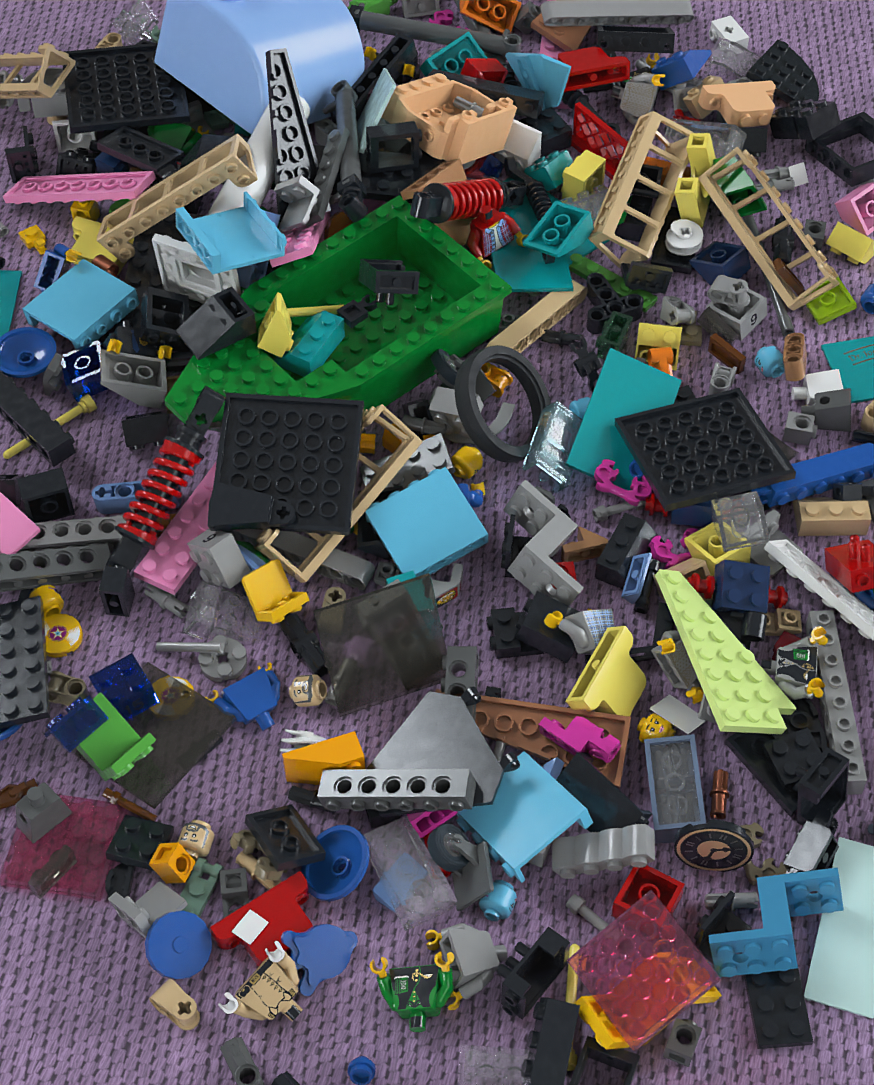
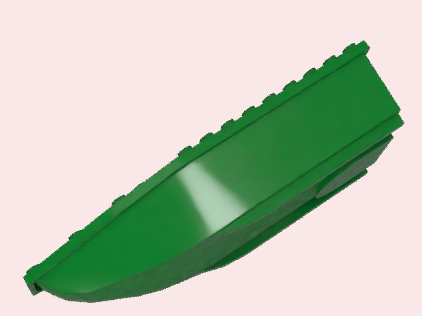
(382, 355)

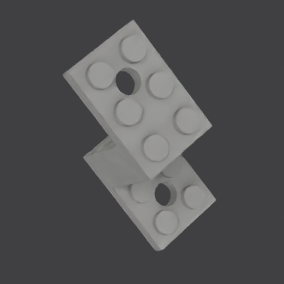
(549, 532)

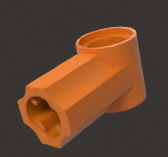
(661, 359)

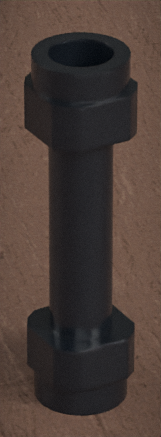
(643, 602)

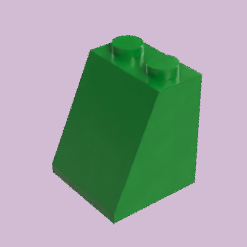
(739, 186)

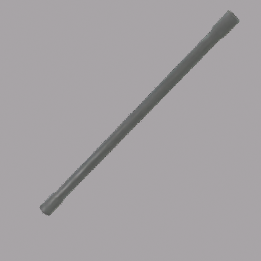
(783, 319)

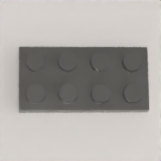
(429, 456)

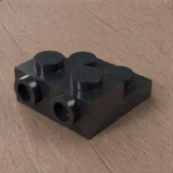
(503, 642)

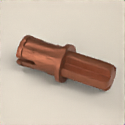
(719, 794)

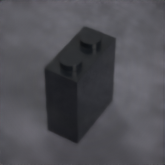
(540, 636)

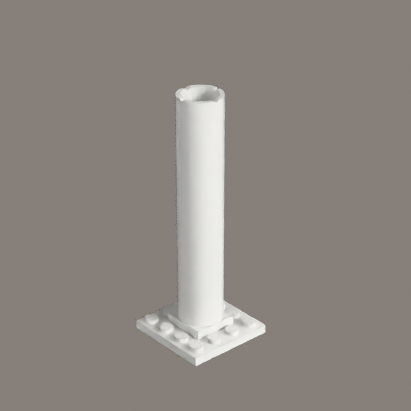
(178, 262)

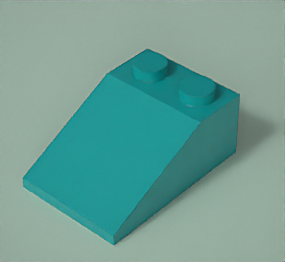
(453, 55)
(560, 230)

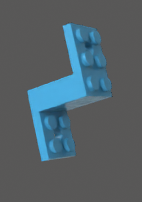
(774, 945)

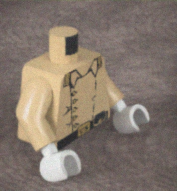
(267, 990)

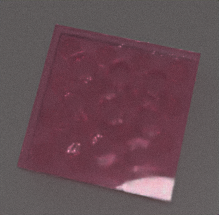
(86, 832)
(643, 970)

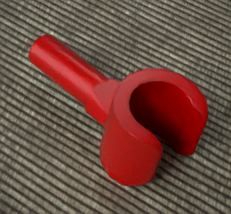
(680, 115)

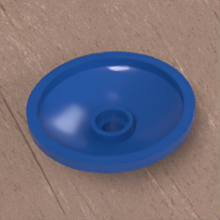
(26, 352)
(343, 864)

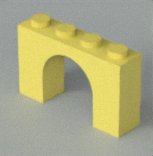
(689, 192)

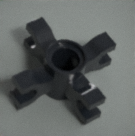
(587, 363)

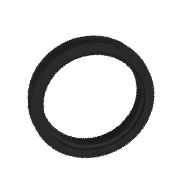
(468, 407)

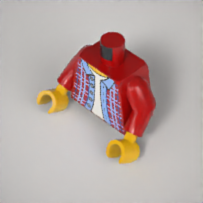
(491, 232)

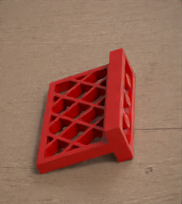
(583, 140)

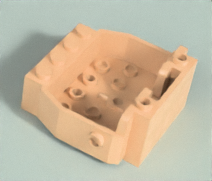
(446, 129)

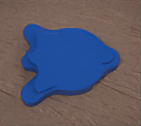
(320, 952)

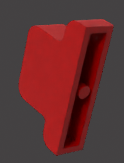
(593, 68)
(277, 906)

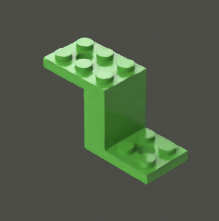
(114, 744)

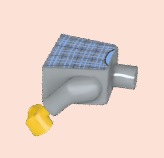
(583, 627)

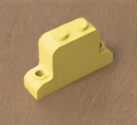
(86, 241)
(610, 678)

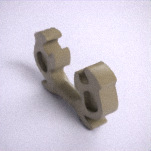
(264, 867)
(767, 869)

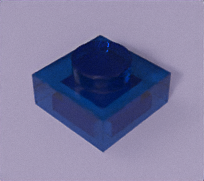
(491, 166)

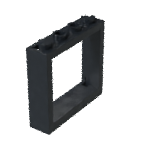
(635, 39)
(850, 126)

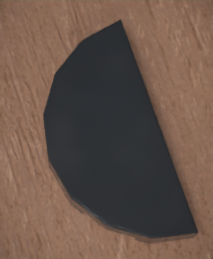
(120, 880)

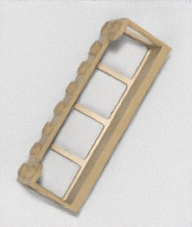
(36, 87)
(624, 181)
(176, 192)
(753, 243)
(382, 477)

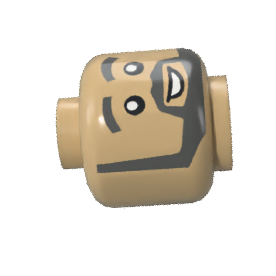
(308, 690)
(196, 838)

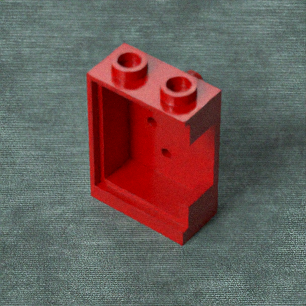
(852, 564)

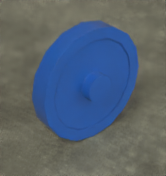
(178, 945)

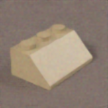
(831, 517)

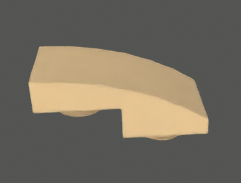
(783, 620)

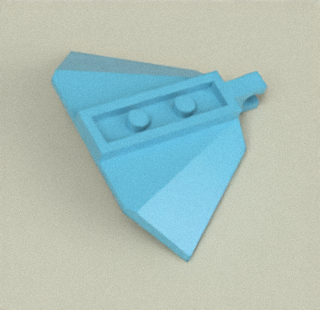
(541, 74)

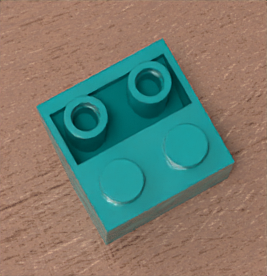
(550, 169)

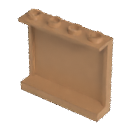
(445, 172)

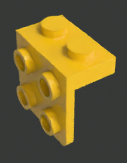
(271, 593)

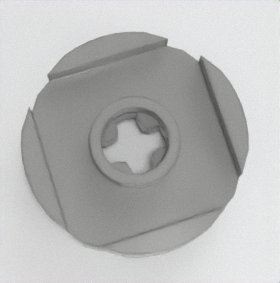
(222, 671)

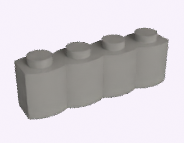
(603, 850)

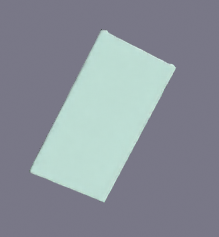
(375, 106)
(844, 945)

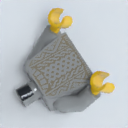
(638, 95)
(677, 664)

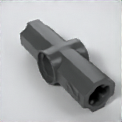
(240, 1061)

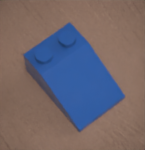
(680, 67)

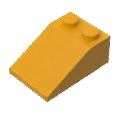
(308, 762)

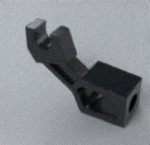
(851, 491)

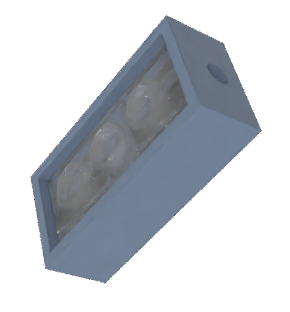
(674, 785)

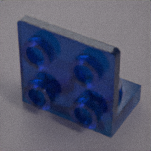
(80, 721)

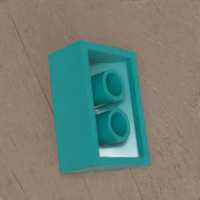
(313, 343)

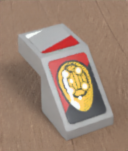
(448, 591)

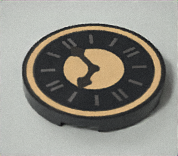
(714, 846)

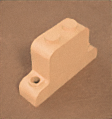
(740, 103)

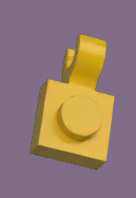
(34, 237)

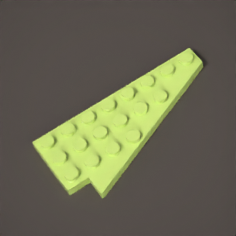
(731, 678)

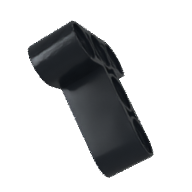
(606, 301)

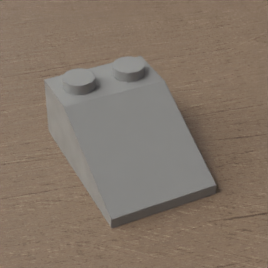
(134, 377)

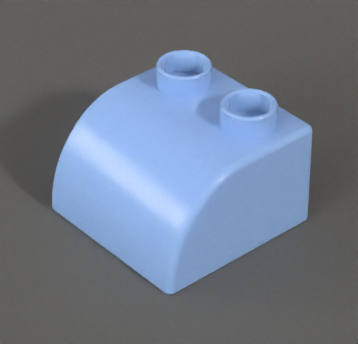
(222, 47)

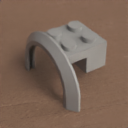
(46, 106)
(444, 411)

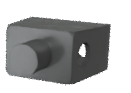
(831, 410)
(40, 812)

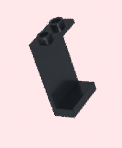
(603, 800)

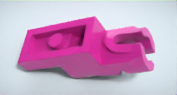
(580, 737)

